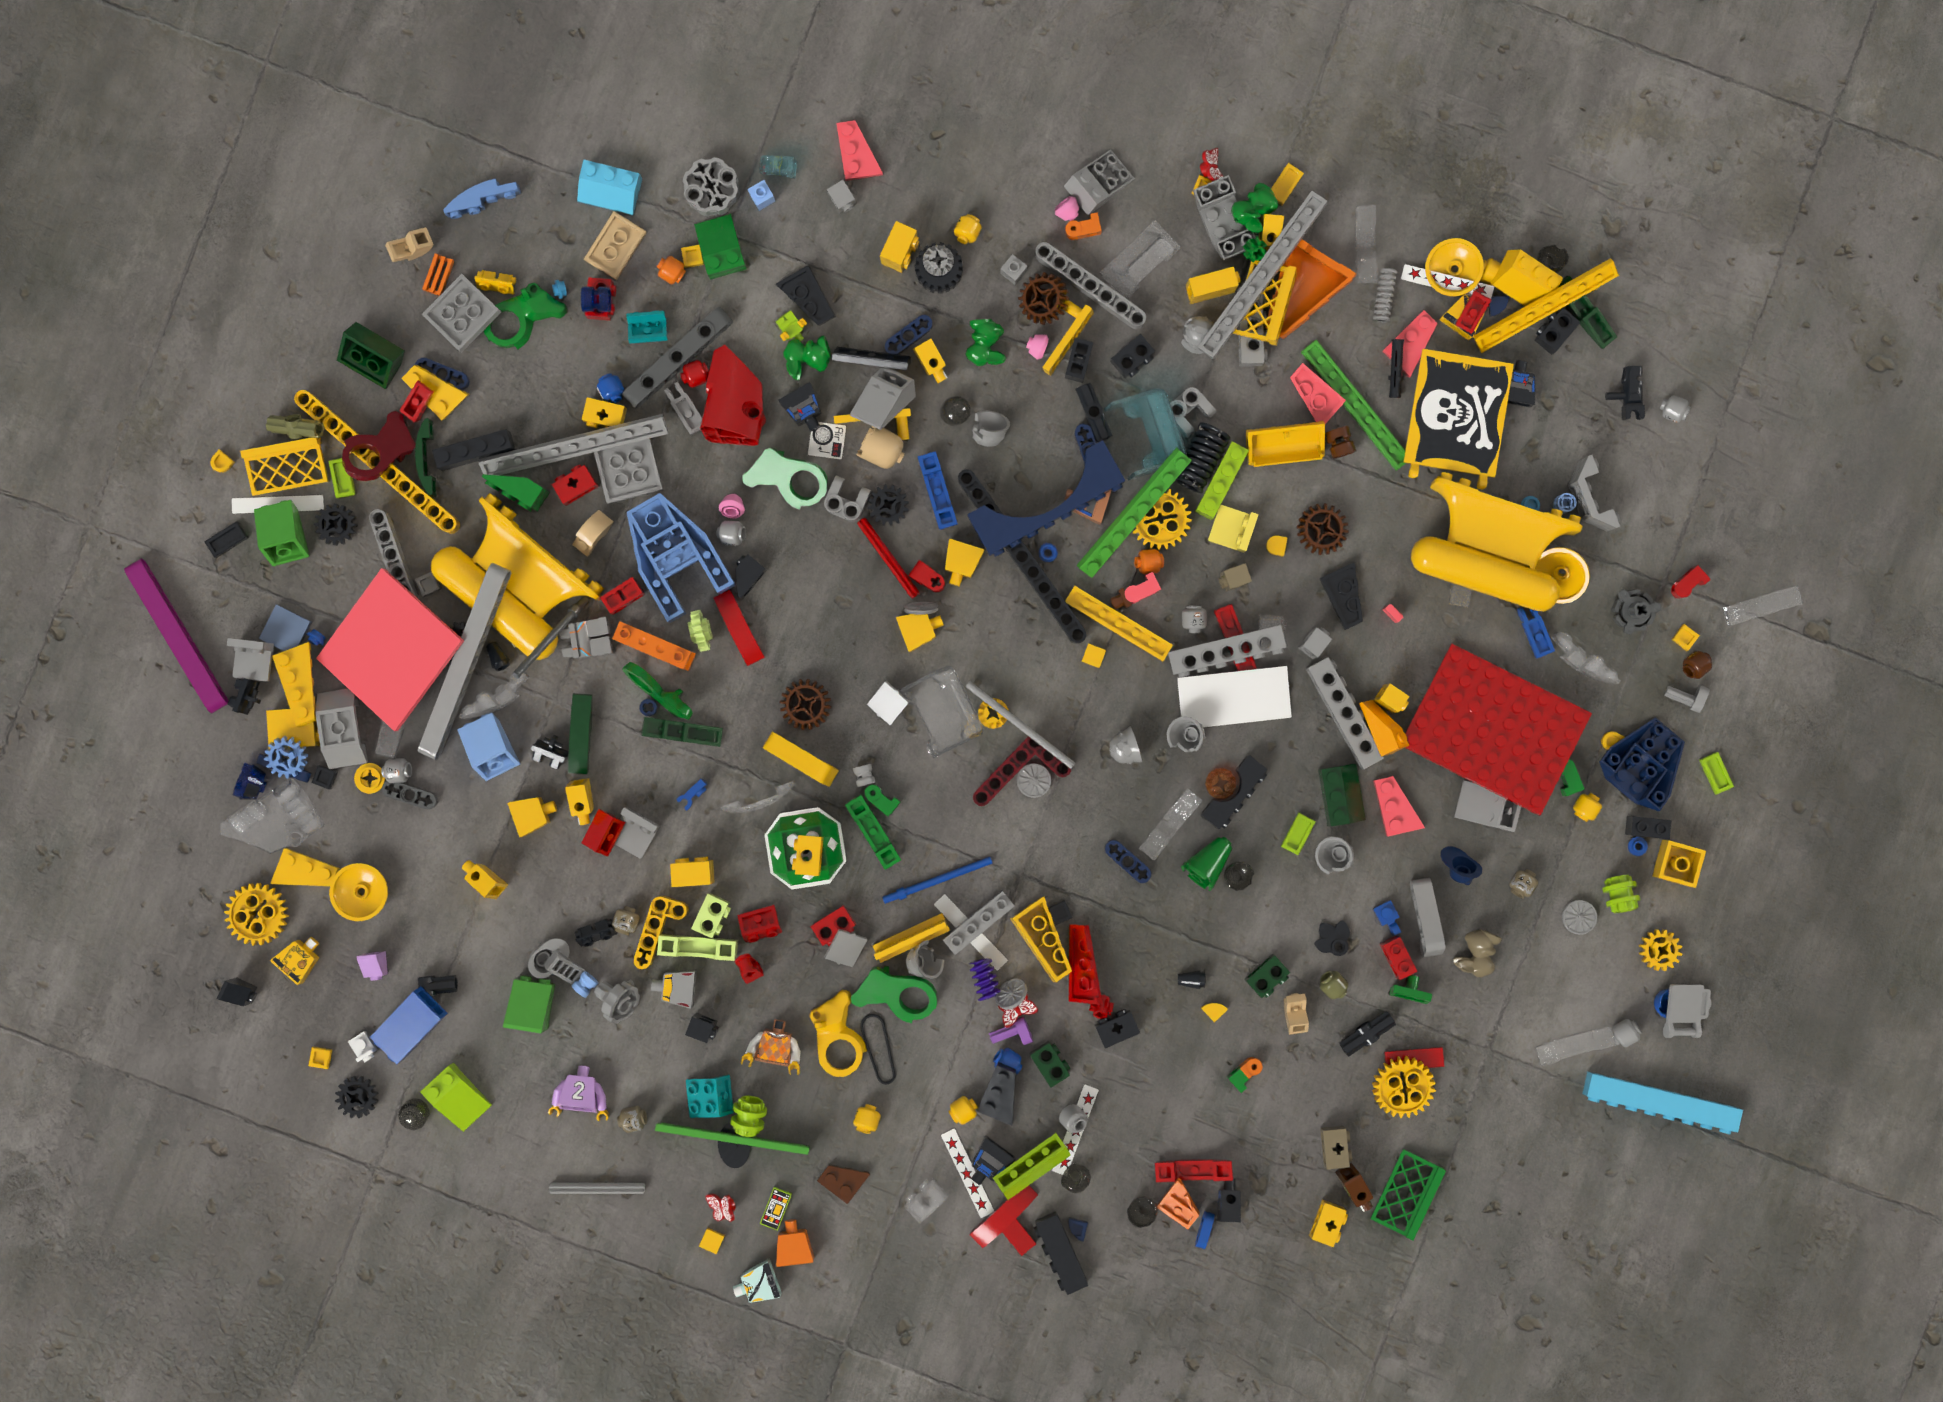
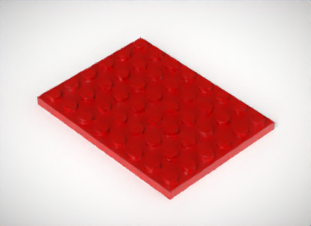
(1496, 729)

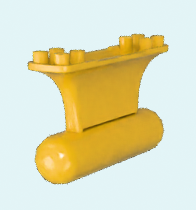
(1493, 545)
(535, 582)

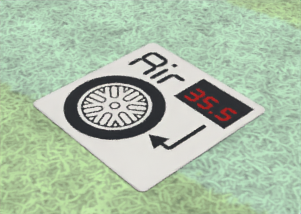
(827, 441)

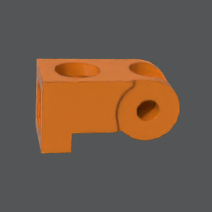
(1078, 230)

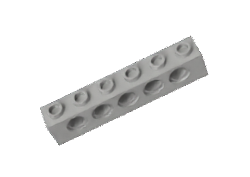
(1179, 657)
(1316, 673)

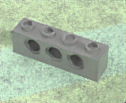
(1247, 356)
(978, 922)

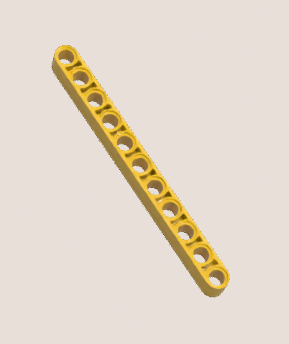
(368, 458)

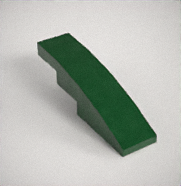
(1591, 319)
(682, 731)
(580, 733)

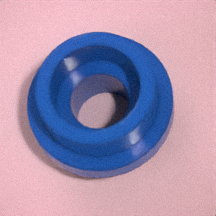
(1052, 548)
(316, 637)
(1631, 846)

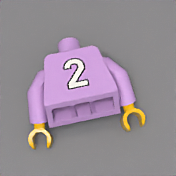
(579, 1094)

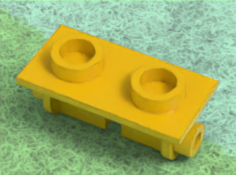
(486, 281)

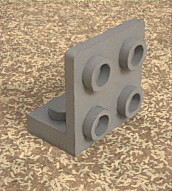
(252, 659)
(636, 832)

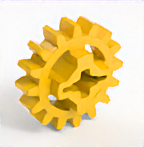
(1655, 955)

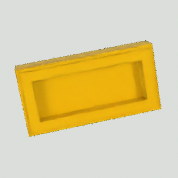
(1286, 183)

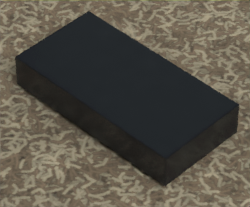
(226, 539)

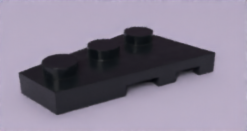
(808, 295)

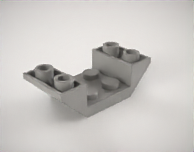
(1214, 207)
(1585, 504)
(339, 729)

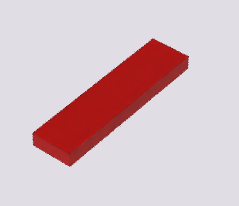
(1231, 627)

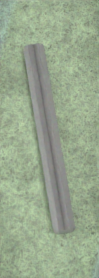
(597, 1188)

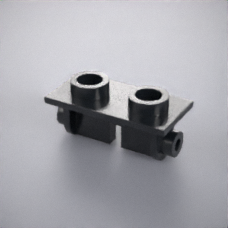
(587, 936)

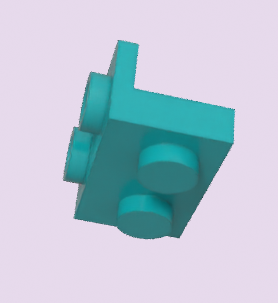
(647, 326)

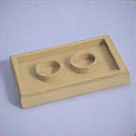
(615, 245)

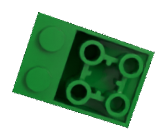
(526, 491)

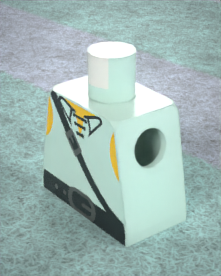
(759, 1283)

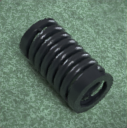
(1210, 451)

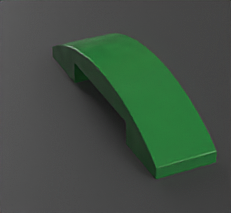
(873, 832)

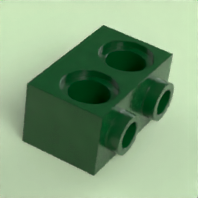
(1263, 971)
(1046, 1066)

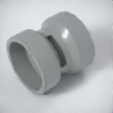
(864, 775)

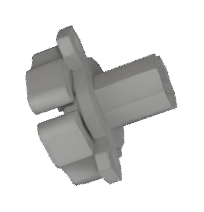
(617, 1000)

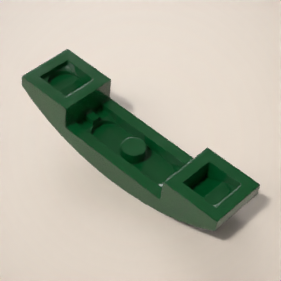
(425, 433)

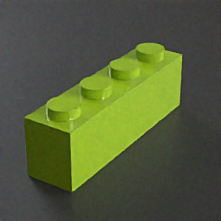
(1221, 480)
(1031, 1166)

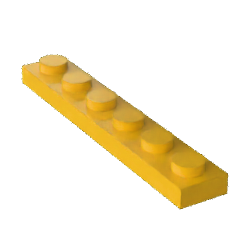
(1118, 623)

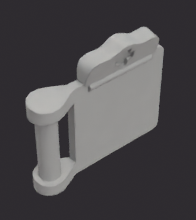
(1686, 1005)

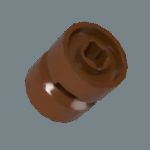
(1343, 448)

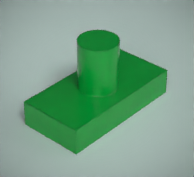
(1410, 991)

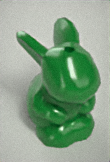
(1259, 202)
(985, 335)
(813, 354)

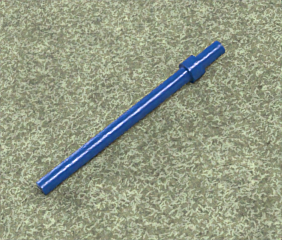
(902, 892)

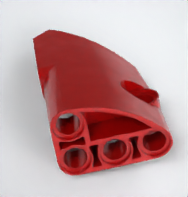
(732, 402)

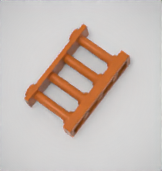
(654, 646)

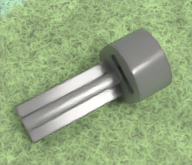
(1695, 702)

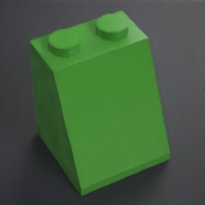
(280, 533)
(529, 1004)

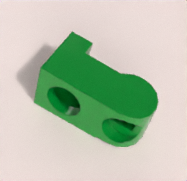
(1571, 780)
(877, 798)

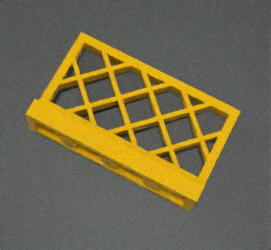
(1279, 310)
(282, 449)
(910, 937)

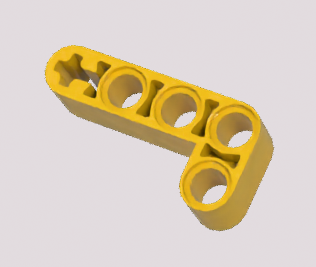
(800, 759)
(648, 930)

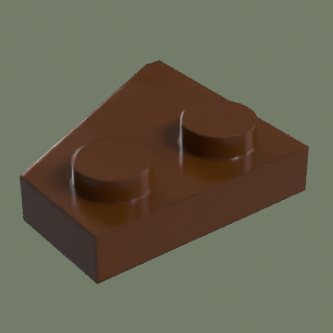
(842, 1181)

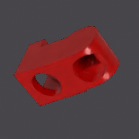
(1683, 586)

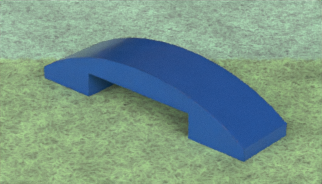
(937, 490)

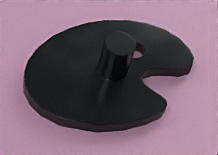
(733, 1154)

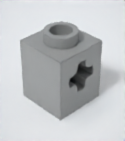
(841, 197)
(1013, 269)

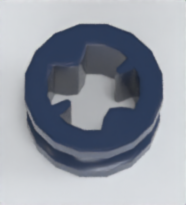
(648, 701)

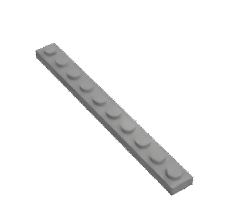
(1262, 274)
(574, 446)

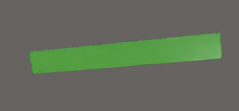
(1355, 404)
(732, 1138)

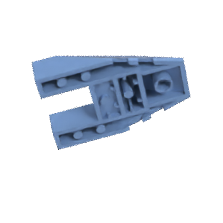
(668, 543)

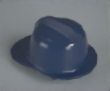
(1461, 866)

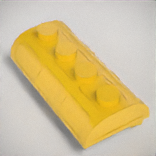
(1285, 444)

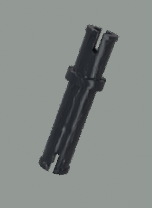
(1396, 368)

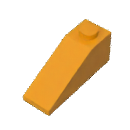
(1385, 731)

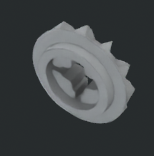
(945, 265)

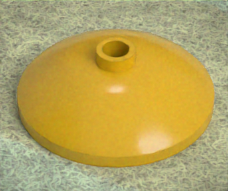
(1455, 253)
(1577, 574)
(346, 896)

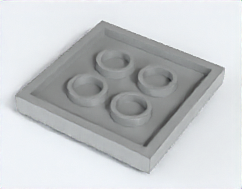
(461, 313)
(628, 471)

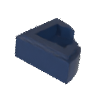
(1497, 305)
(1078, 1228)

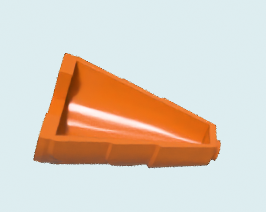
(1315, 284)

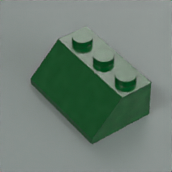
(370, 355)
(1341, 795)

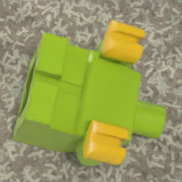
(790, 326)

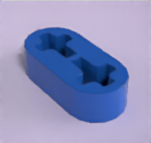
(1204, 1230)

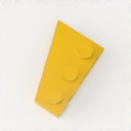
(445, 395)
(302, 870)

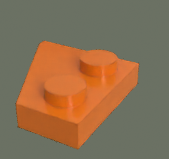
(1179, 1205)

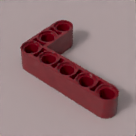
(1017, 765)

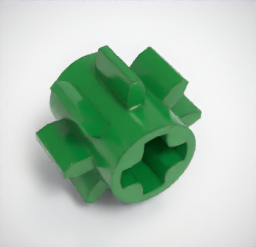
(1254, 249)

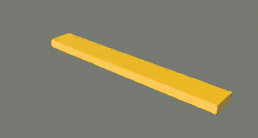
(1546, 305)

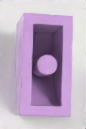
(373, 965)

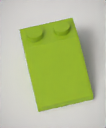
(456, 1097)

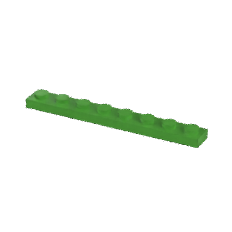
(1134, 512)

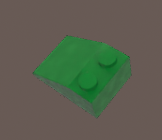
(720, 247)

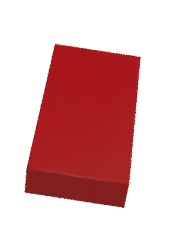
(1019, 1237)

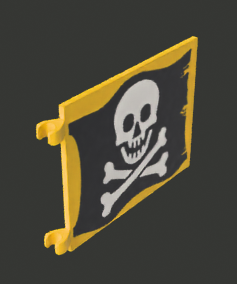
(1458, 414)

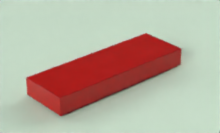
(1430, 1057)

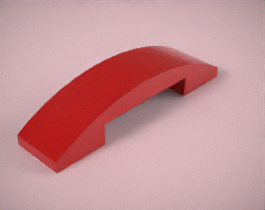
(738, 627)
(1194, 1170)
(1003, 1216)

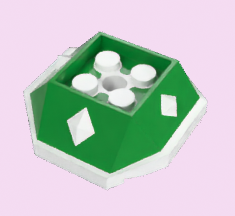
(781, 850)

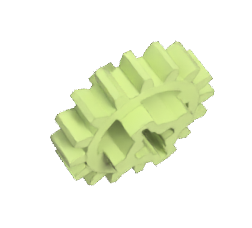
(700, 630)

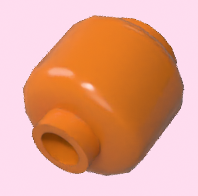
(671, 270)
(1149, 561)

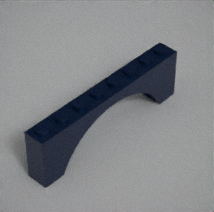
(1001, 531)

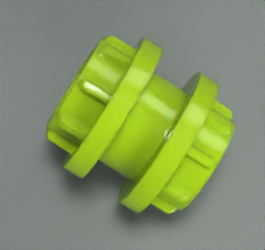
(1621, 894)
(747, 1120)

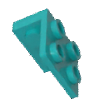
(709, 1097)

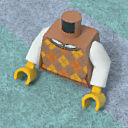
(774, 1048)

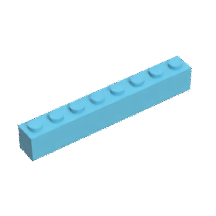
(1663, 1102)

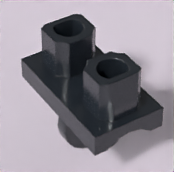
(246, 696)
(551, 749)

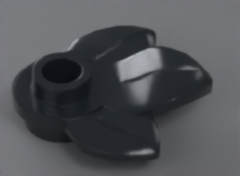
(1330, 936)

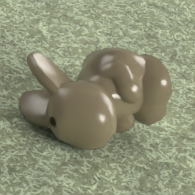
(1481, 945)

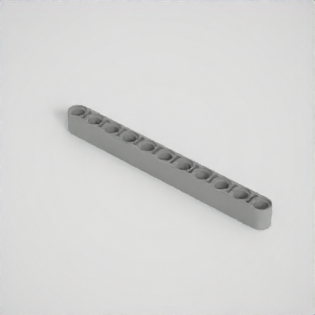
(464, 661)

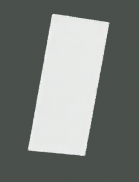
(1236, 696)

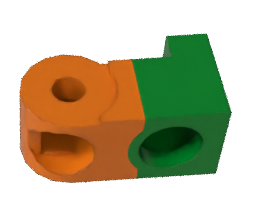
(1244, 1072)

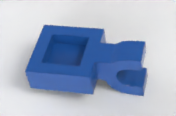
(697, 789)
(1387, 915)

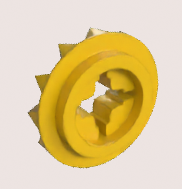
(991, 722)
(363, 784)

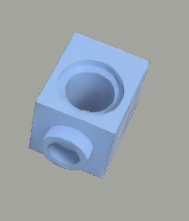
(761, 195)

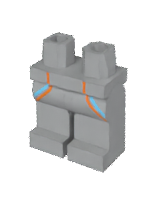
(581, 639)

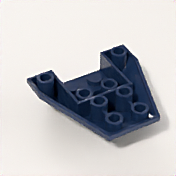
(1644, 764)

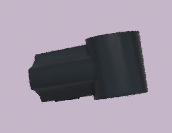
(438, 985)

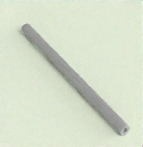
(1019, 724)

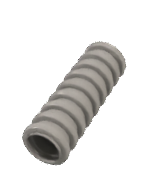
(1384, 295)

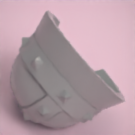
(1194, 332)
(990, 428)
(1186, 734)
(1125, 747)
(1334, 854)
(921, 962)

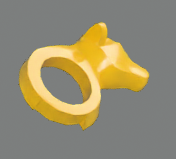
(831, 1026)

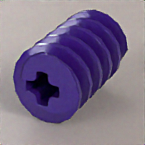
(985, 978)

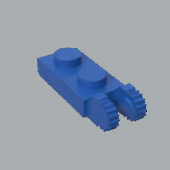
(1536, 633)

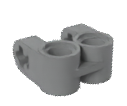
(1186, 407)
(844, 504)

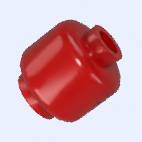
(694, 373)

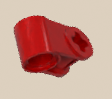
(925, 575)
(749, 968)

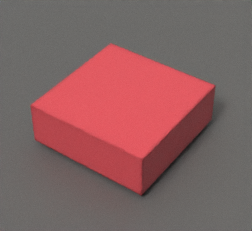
(1393, 613)

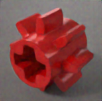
(1102, 1010)

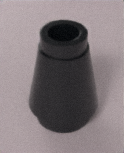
(497, 657)
(1192, 979)

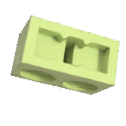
(707, 913)

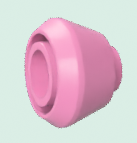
(1067, 209)
(1037, 345)
(732, 506)

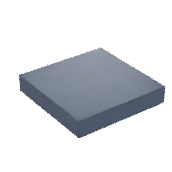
(285, 629)

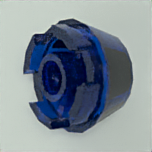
(249, 782)

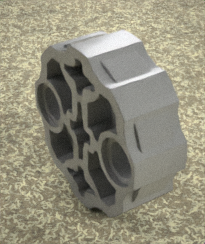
(730, 188)

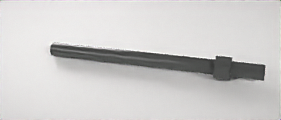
(573, 612)

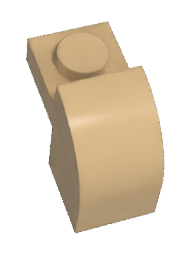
(411, 247)
(591, 532)
(1296, 1013)

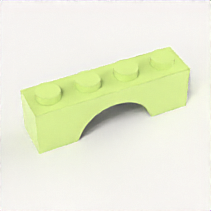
(697, 947)

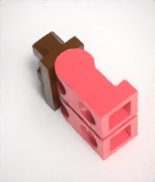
(1136, 593)

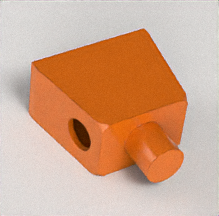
(793, 1246)

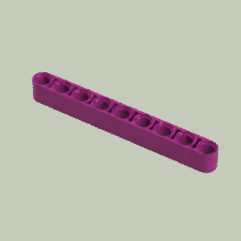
(176, 635)

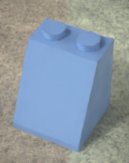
(488, 747)

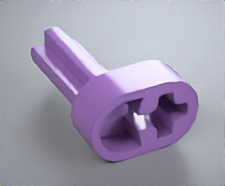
(1020, 1027)

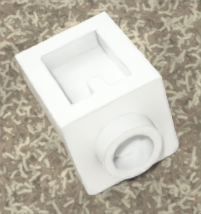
(363, 1046)

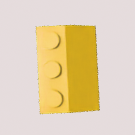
(1524, 277)

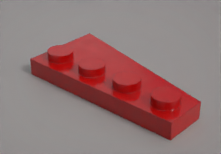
(1083, 979)

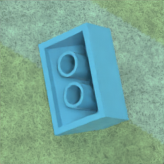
(608, 187)

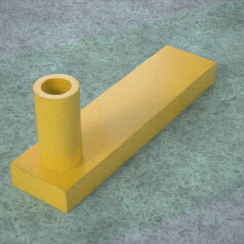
(1082, 317)
(901, 422)

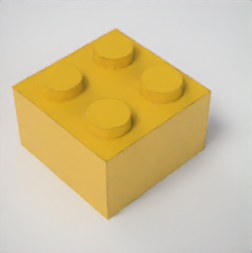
(899, 247)
(1679, 863)
(692, 872)

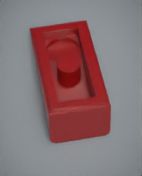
(1473, 311)
(416, 401)

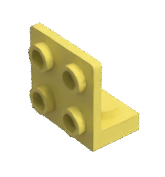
(1233, 528)

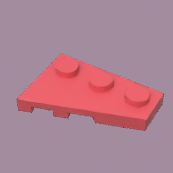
(855, 153)
(1415, 339)
(1317, 394)
(1395, 808)

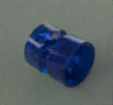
(589, 299)

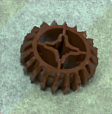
(1034, 286)
(1330, 532)
(790, 712)

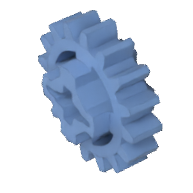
(282, 749)

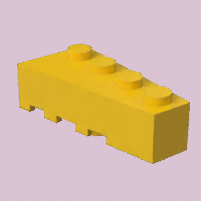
(1040, 934)

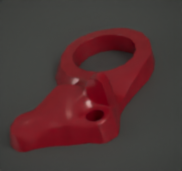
(390, 445)

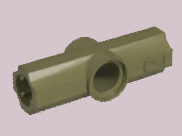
(294, 426)

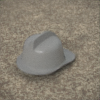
(541, 955)

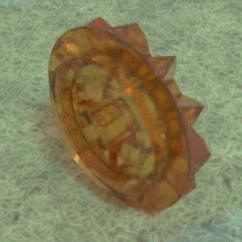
(1212, 779)

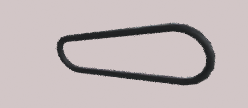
(887, 1044)

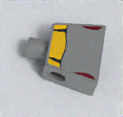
(677, 987)

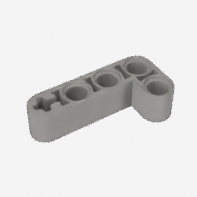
(1430, 928)

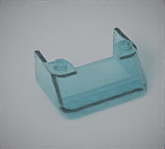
(1159, 424)

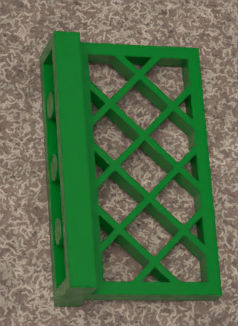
(1424, 1201)

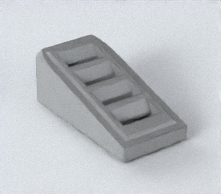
(555, 958)

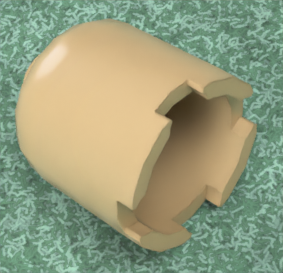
(881, 448)

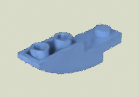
(473, 199)

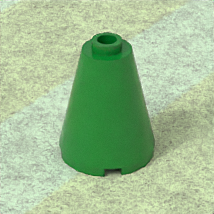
(1208, 863)

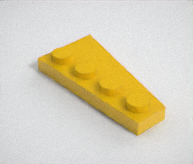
(296, 678)

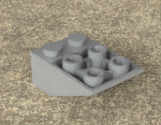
(1098, 182)
(884, 397)
(1486, 808)

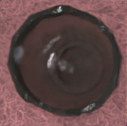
(1553, 257)
(955, 411)
(1238, 875)
(413, 1114)
(1076, 1178)
(1142, 1211)

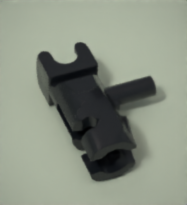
(1631, 394)

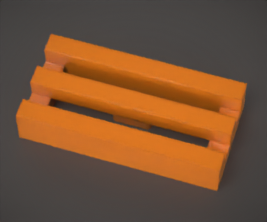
(436, 258)

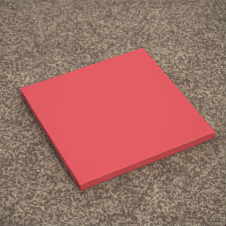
(389, 649)

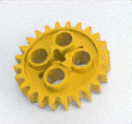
(1165, 536)
(242, 903)
(1420, 1083)

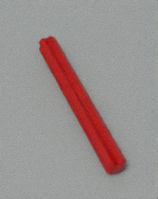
(888, 558)

